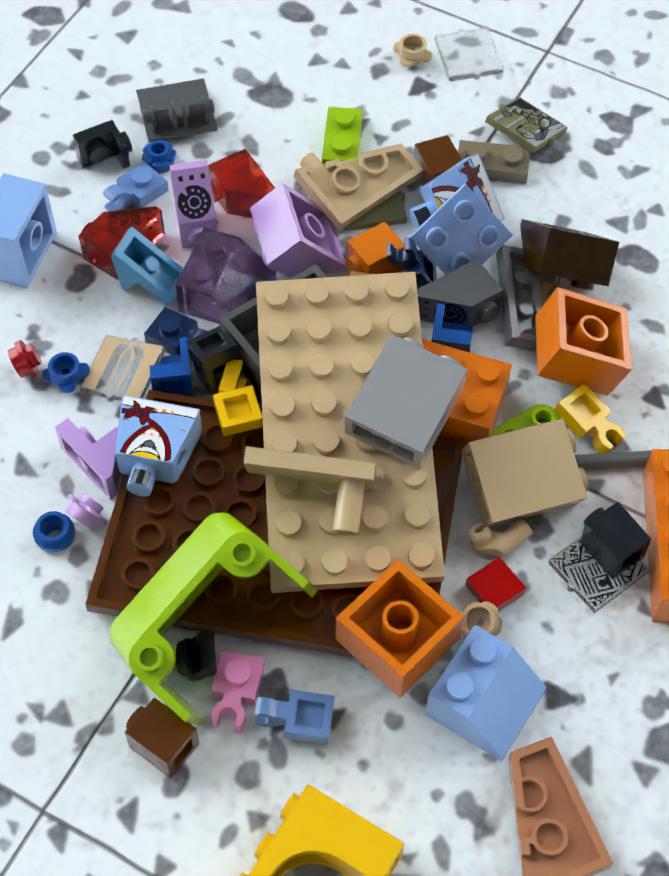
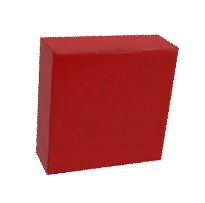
(496, 584)

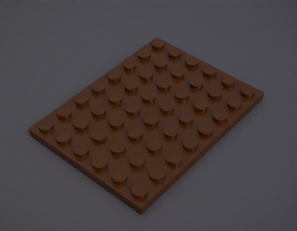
(215, 480)

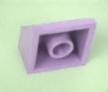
(295, 234)

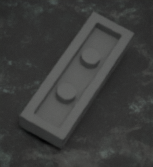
(520, 298)

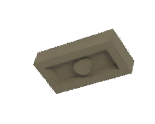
(500, 161)

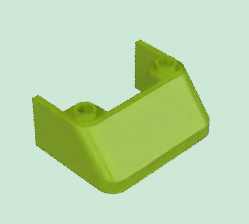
(140, 627)

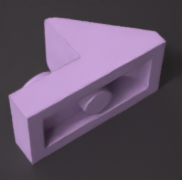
(93, 457)

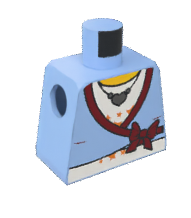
(446, 184)
(154, 441)

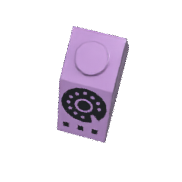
(192, 200)

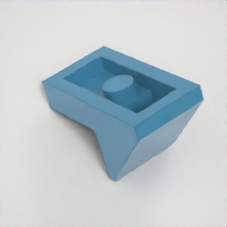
(144, 263)

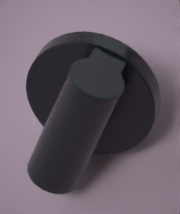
(197, 656)

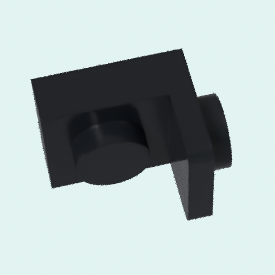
(101, 143)

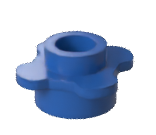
(63, 363)

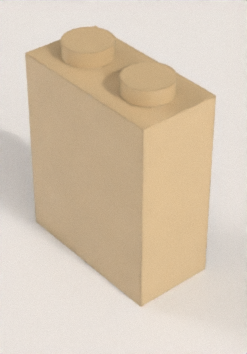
(525, 473)

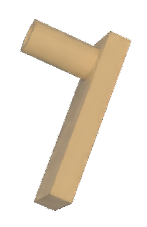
(351, 476)

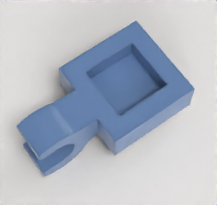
(136, 186)
(305, 715)

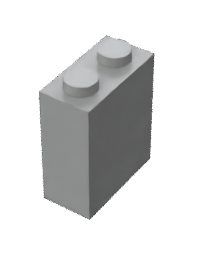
(406, 400)

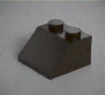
(567, 254)

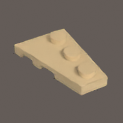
(358, 184)

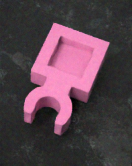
(236, 683)

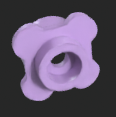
(85, 511)

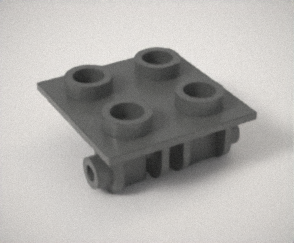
(176, 110)

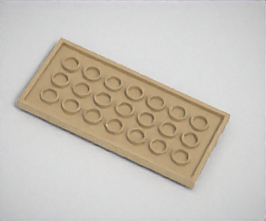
(313, 360)

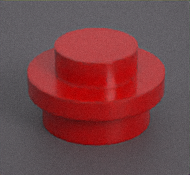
(24, 359)

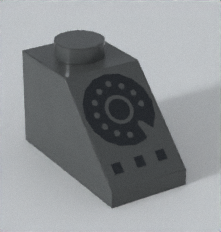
(468, 296)

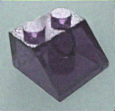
(219, 276)

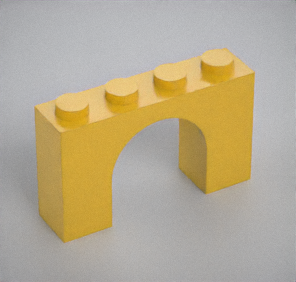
(327, 835)

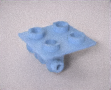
(461, 232)

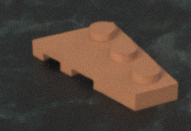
(551, 818)

